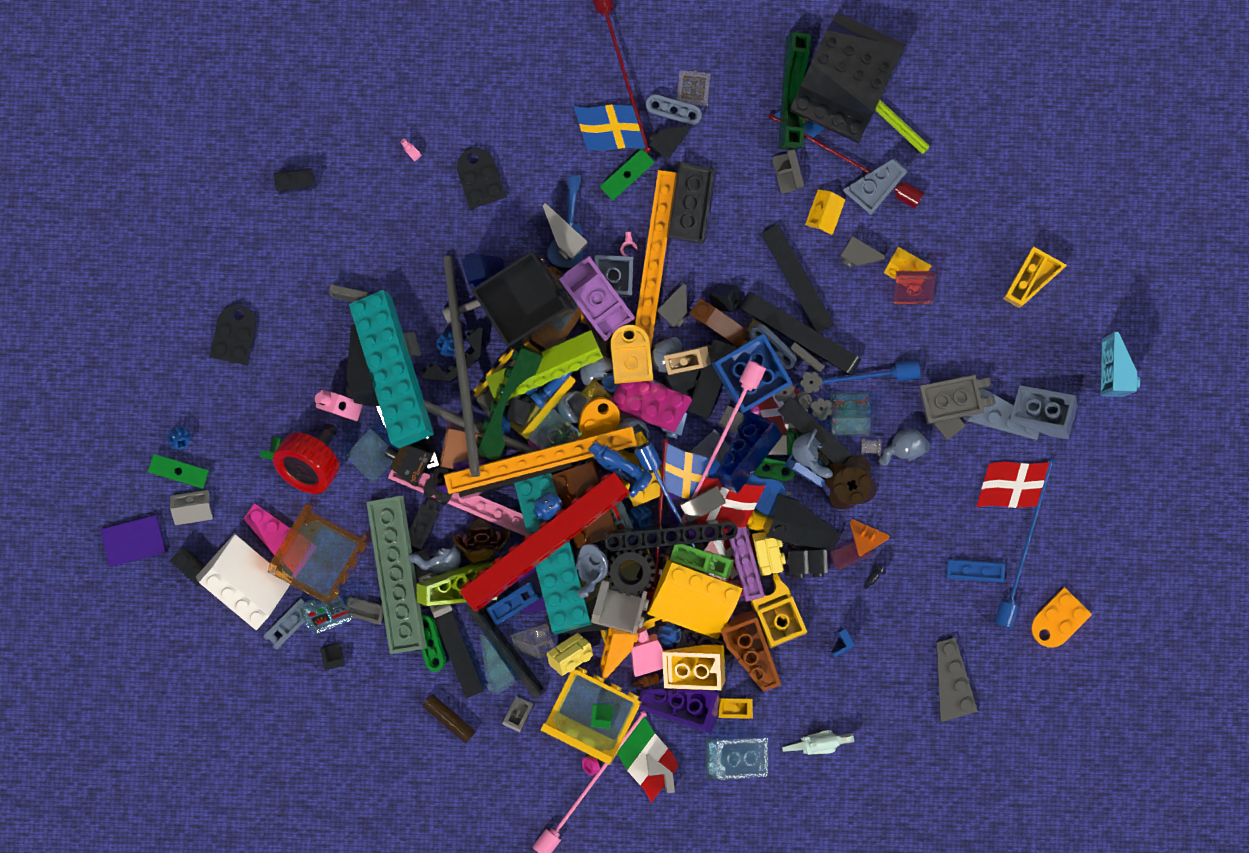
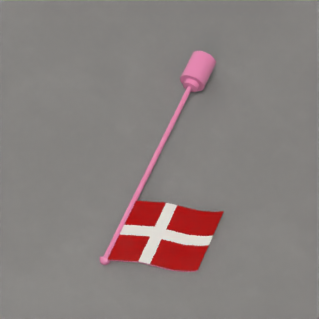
(741, 505)

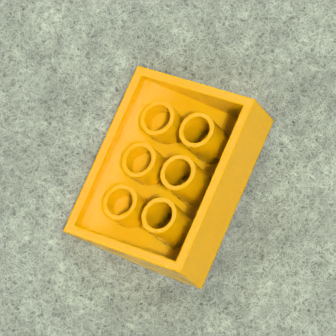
(694, 599)

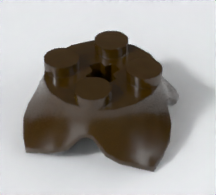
(854, 469)
(481, 541)

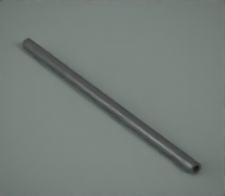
(461, 366)
(457, 419)

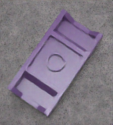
(596, 298)

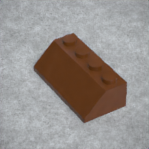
(573, 484)

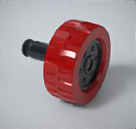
(307, 460)

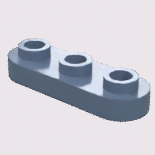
(666, 104)
(779, 347)

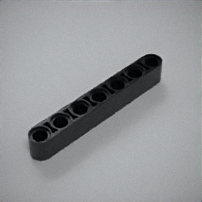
(800, 333)
(661, 531)

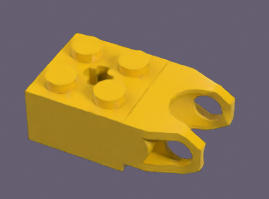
(653, 488)
(776, 606)

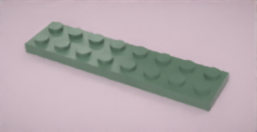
(396, 575)

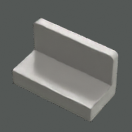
(191, 507)

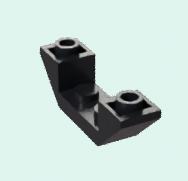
(475, 339)

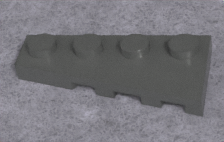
(954, 688)

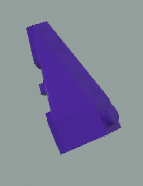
(683, 706)

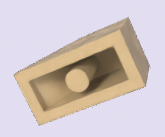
(687, 360)

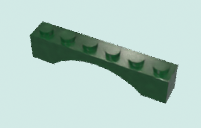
(795, 62)
(524, 365)

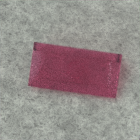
(847, 556)

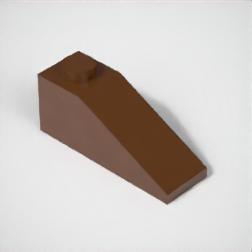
(719, 323)

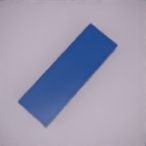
(975, 570)

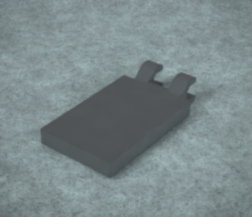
(954, 398)

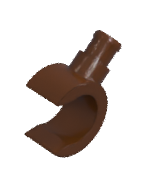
(647, 680)

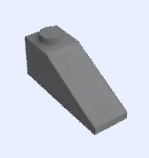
(567, 238)

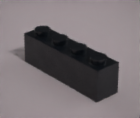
(709, 383)

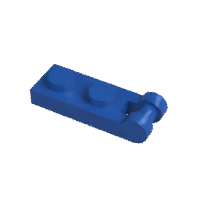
(513, 603)

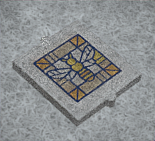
(693, 87)

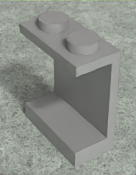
(619, 610)

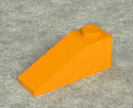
(616, 648)

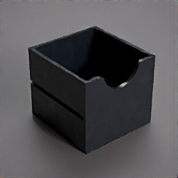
(522, 300)

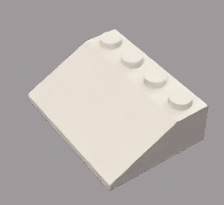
(242, 583)

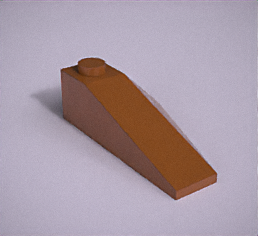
(747, 643)

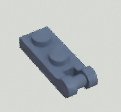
(286, 625)

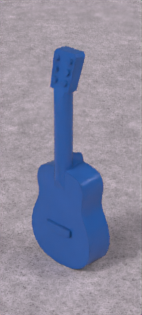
(553, 252)
(769, 493)

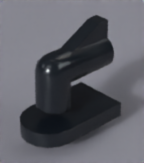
(874, 576)

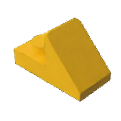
(735, 708)

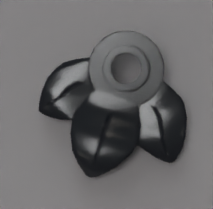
(429, 486)

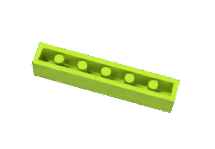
(555, 363)

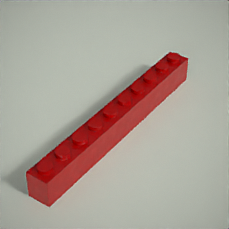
(544, 542)

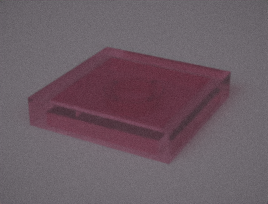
(914, 287)

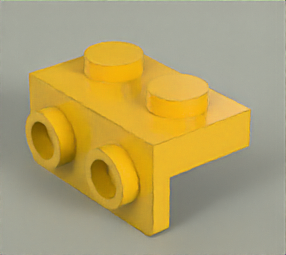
(905, 261)

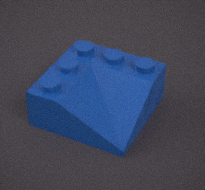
(732, 365)

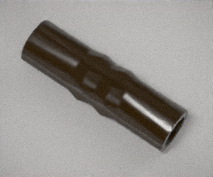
(448, 718)

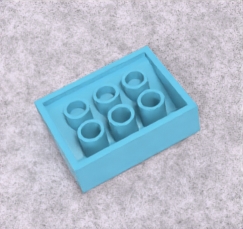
(1117, 369)

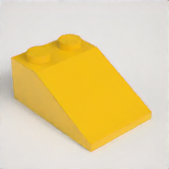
(694, 667)

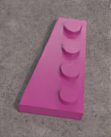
(267, 527)

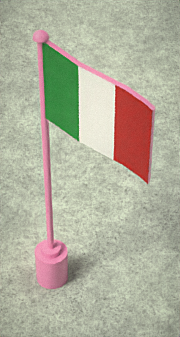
(636, 745)

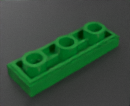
(635, 166)
(167, 468)

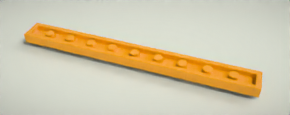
(655, 253)
(538, 460)

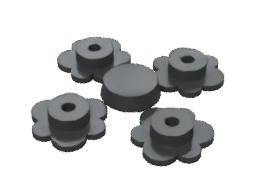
(805, 399)

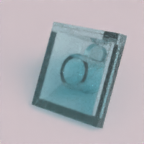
(369, 455)

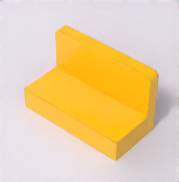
(825, 211)

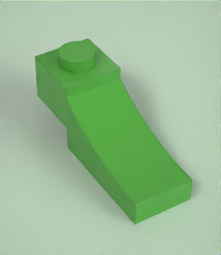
(702, 560)

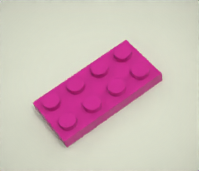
(651, 403)

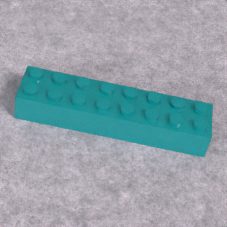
(391, 369)
(557, 572)

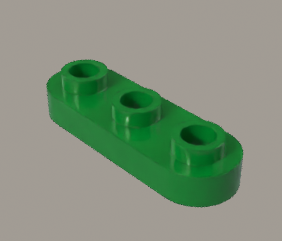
(775, 470)
(434, 651)

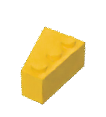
(1032, 275)

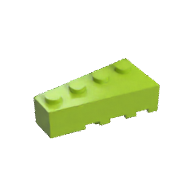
(446, 587)

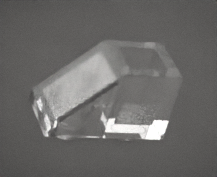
(534, 641)

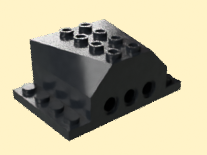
(847, 77)

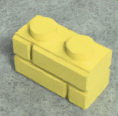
(768, 554)
(570, 654)

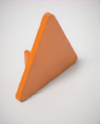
(866, 537)

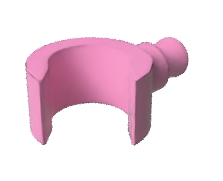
(411, 150)
(628, 241)

